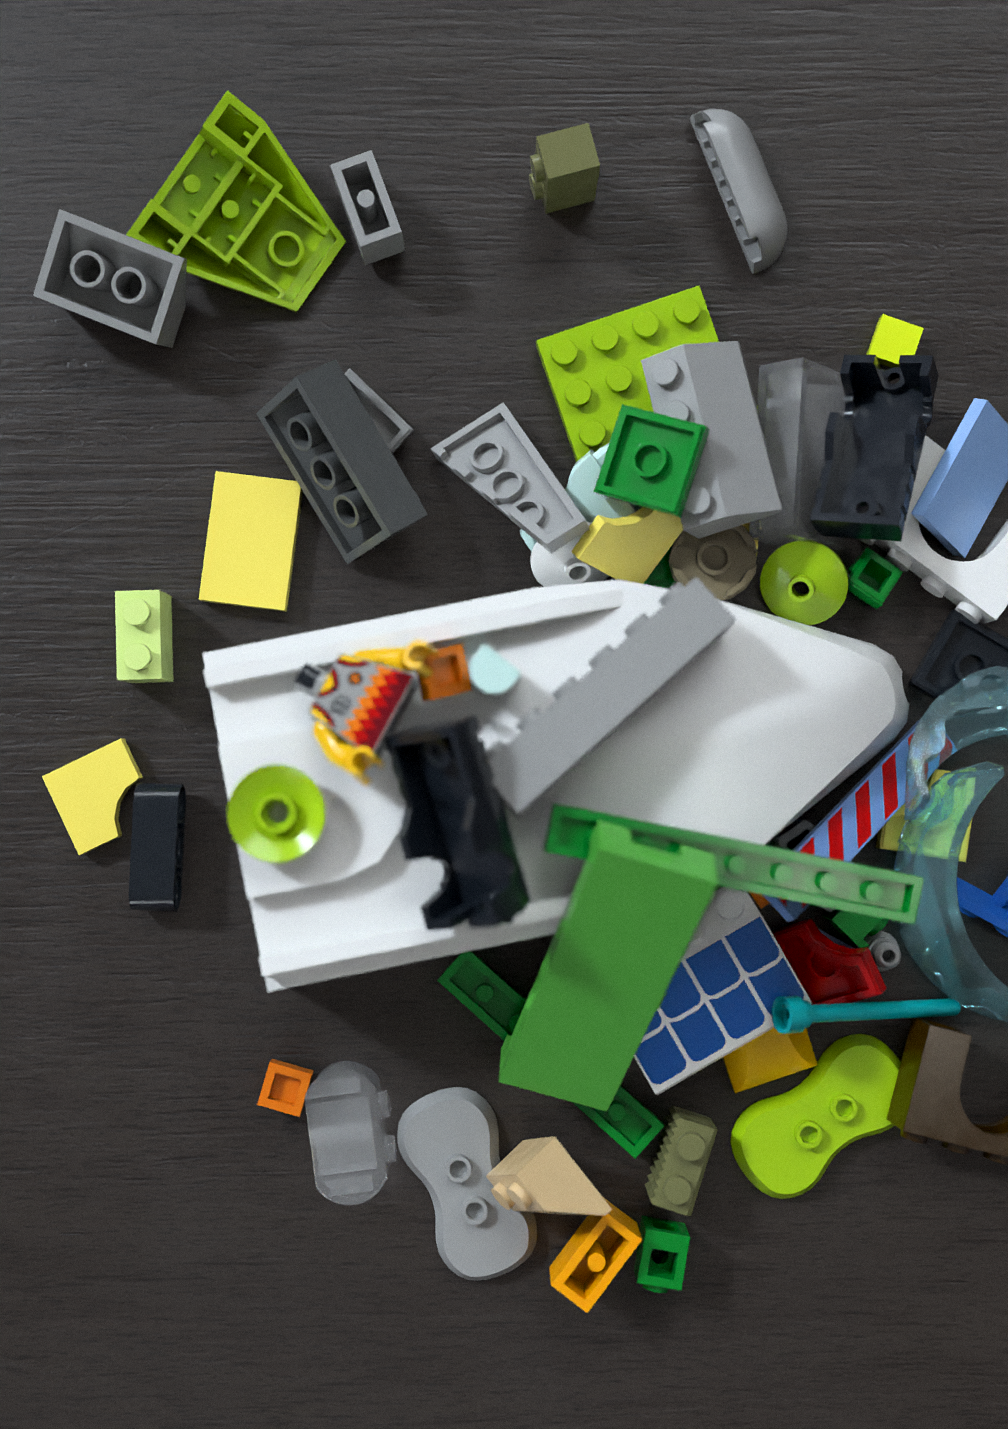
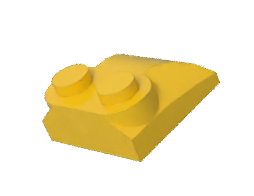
(768, 1059)

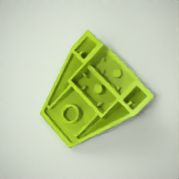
(242, 212)

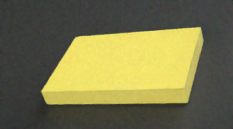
(251, 541)

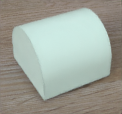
(491, 672)

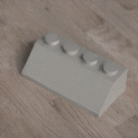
(735, 472)

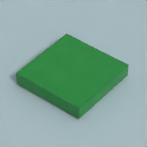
(651, 460)

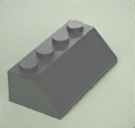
(340, 461)

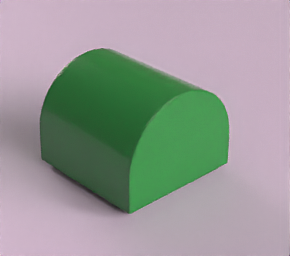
(872, 578)

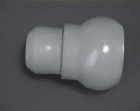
(884, 950)

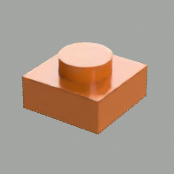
(449, 674)
(285, 1087)

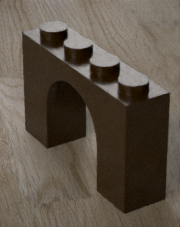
(928, 1094)

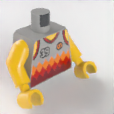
(362, 702)

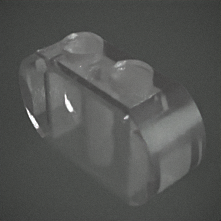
(349, 1133)

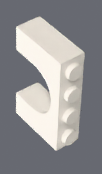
(974, 586)

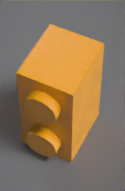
(594, 1256)

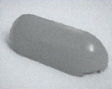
(743, 185)

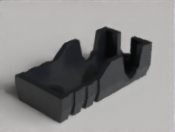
(874, 447)
(458, 821)

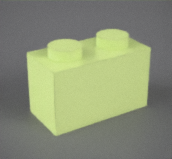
(144, 636)

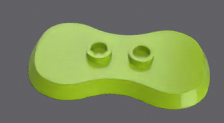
(794, 1136)

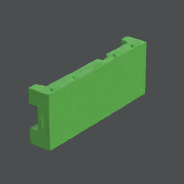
(607, 967)

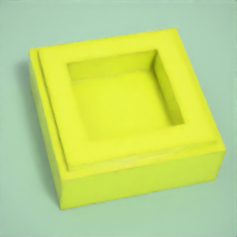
(894, 339)

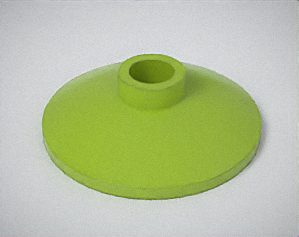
(806, 563)
(251, 816)

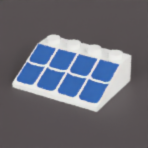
(717, 993)

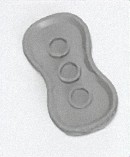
(451, 1148)

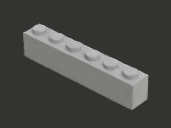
(607, 695)

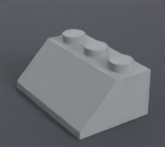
(114, 279)

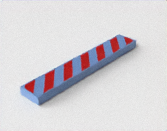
(856, 816)

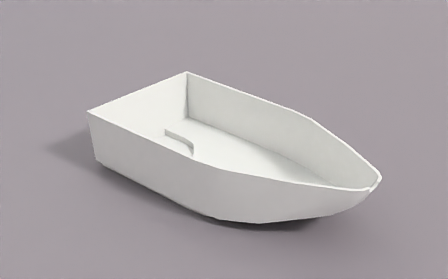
(720, 751)

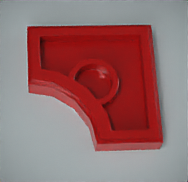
(827, 969)

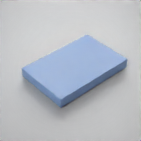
(966, 479)

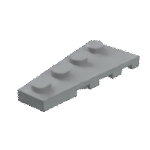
(511, 475)

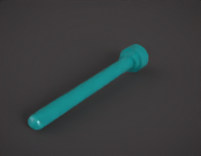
(794, 1014)

